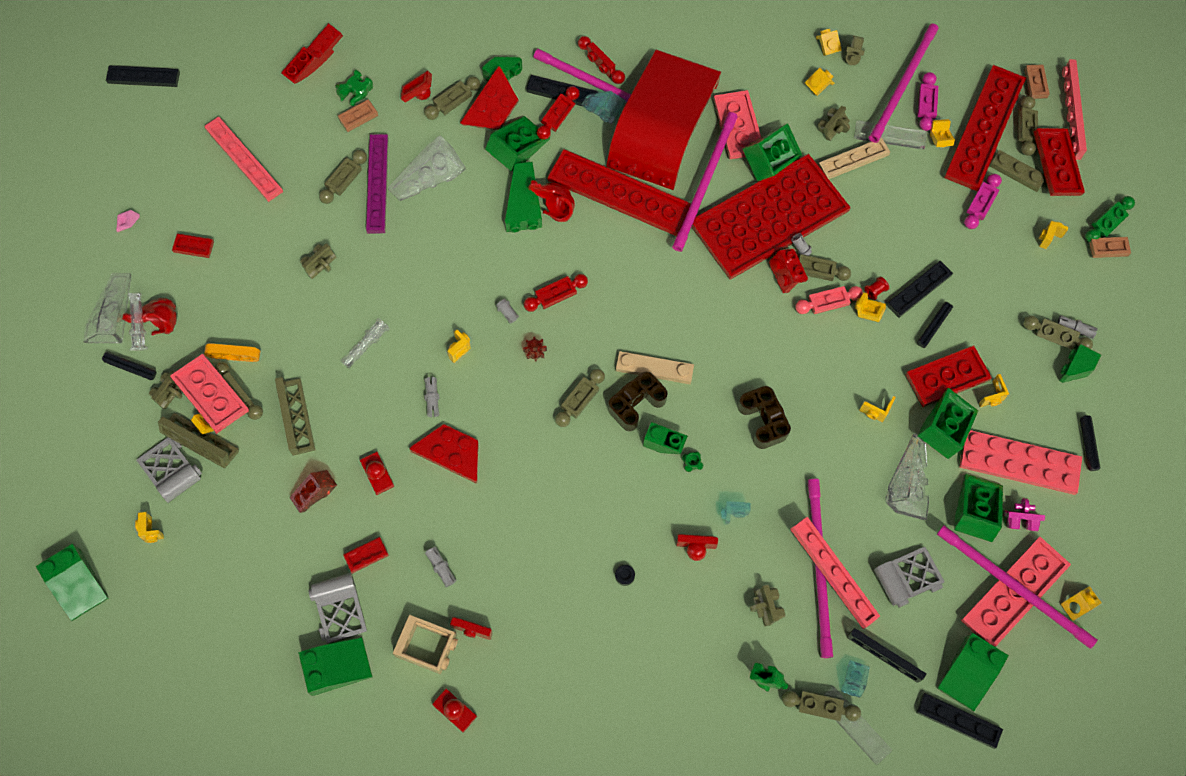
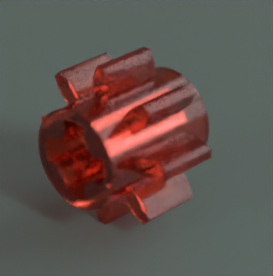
(535, 343)

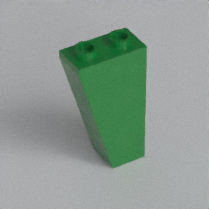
(523, 204)

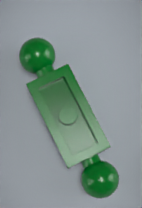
(1110, 219)

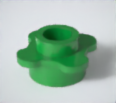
(696, 457)

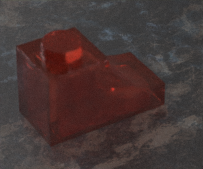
(313, 488)

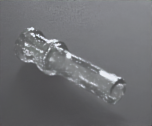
(137, 328)
(370, 336)

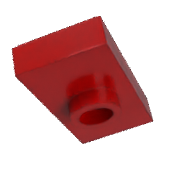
(193, 245)
(365, 555)
(471, 629)

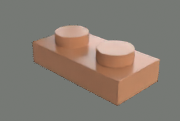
(1036, 81)
(358, 115)
(1110, 247)

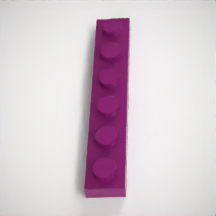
(377, 184)

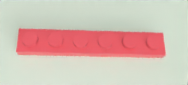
(1074, 105)
(243, 159)
(835, 572)

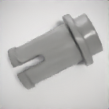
(801, 245)
(507, 311)

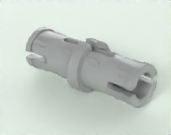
(1084, 329)
(431, 397)
(440, 566)

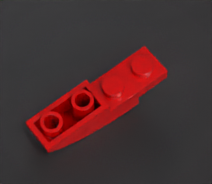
(314, 56)

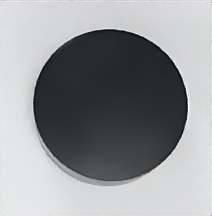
(625, 575)

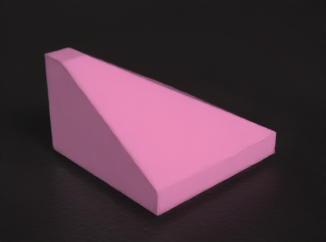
(126, 220)

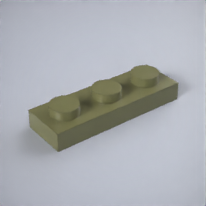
(1018, 171)

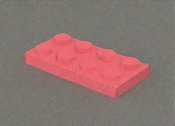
(746, 127)
(209, 393)

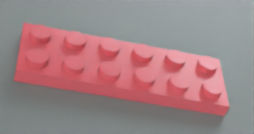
(1021, 462)
(1001, 606)

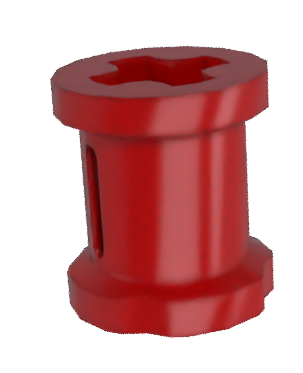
(876, 288)

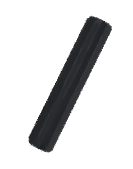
(934, 325)
(129, 366)
(1090, 443)

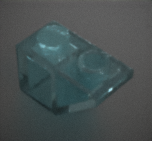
(604, 105)

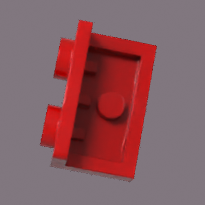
(787, 269)

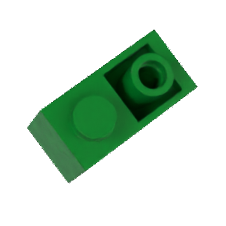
(510, 66)
(1081, 364)
(664, 440)

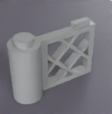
(179, 479)
(896, 584)
(331, 592)

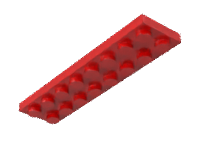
(985, 128)
(619, 192)

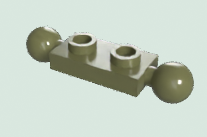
(452, 98)
(1027, 125)
(343, 177)
(823, 268)
(1056, 333)
(580, 397)
(255, 411)
(821, 705)

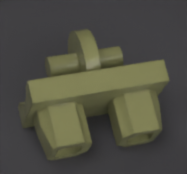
(855, 50)
(837, 123)
(320, 260)
(166, 392)
(765, 605)

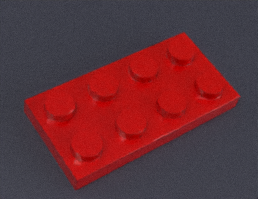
(1059, 162)
(955, 371)

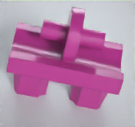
(1014, 518)

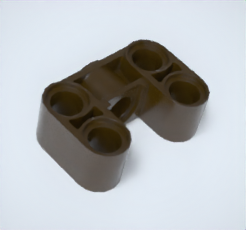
(633, 394)
(771, 414)

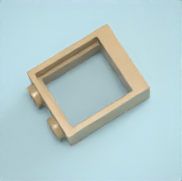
(407, 634)

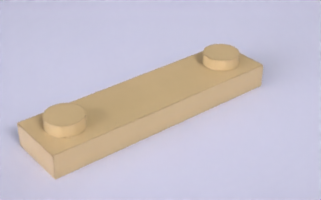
(854, 158)
(660, 368)

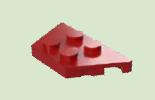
(492, 104)
(451, 451)

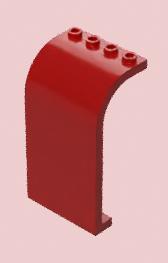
(661, 118)

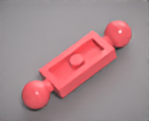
(829, 300)

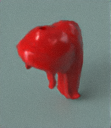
(558, 200)
(160, 313)

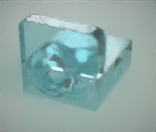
(738, 509)
(855, 679)

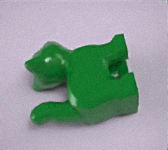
(355, 86)
(768, 677)

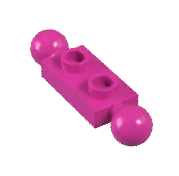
(928, 101)
(983, 201)

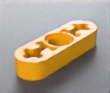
(232, 352)

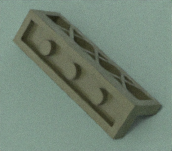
(287, 415)
(197, 443)

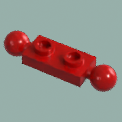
(604, 63)
(558, 112)
(555, 292)

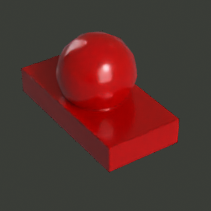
(417, 88)
(377, 473)
(697, 545)
(454, 710)

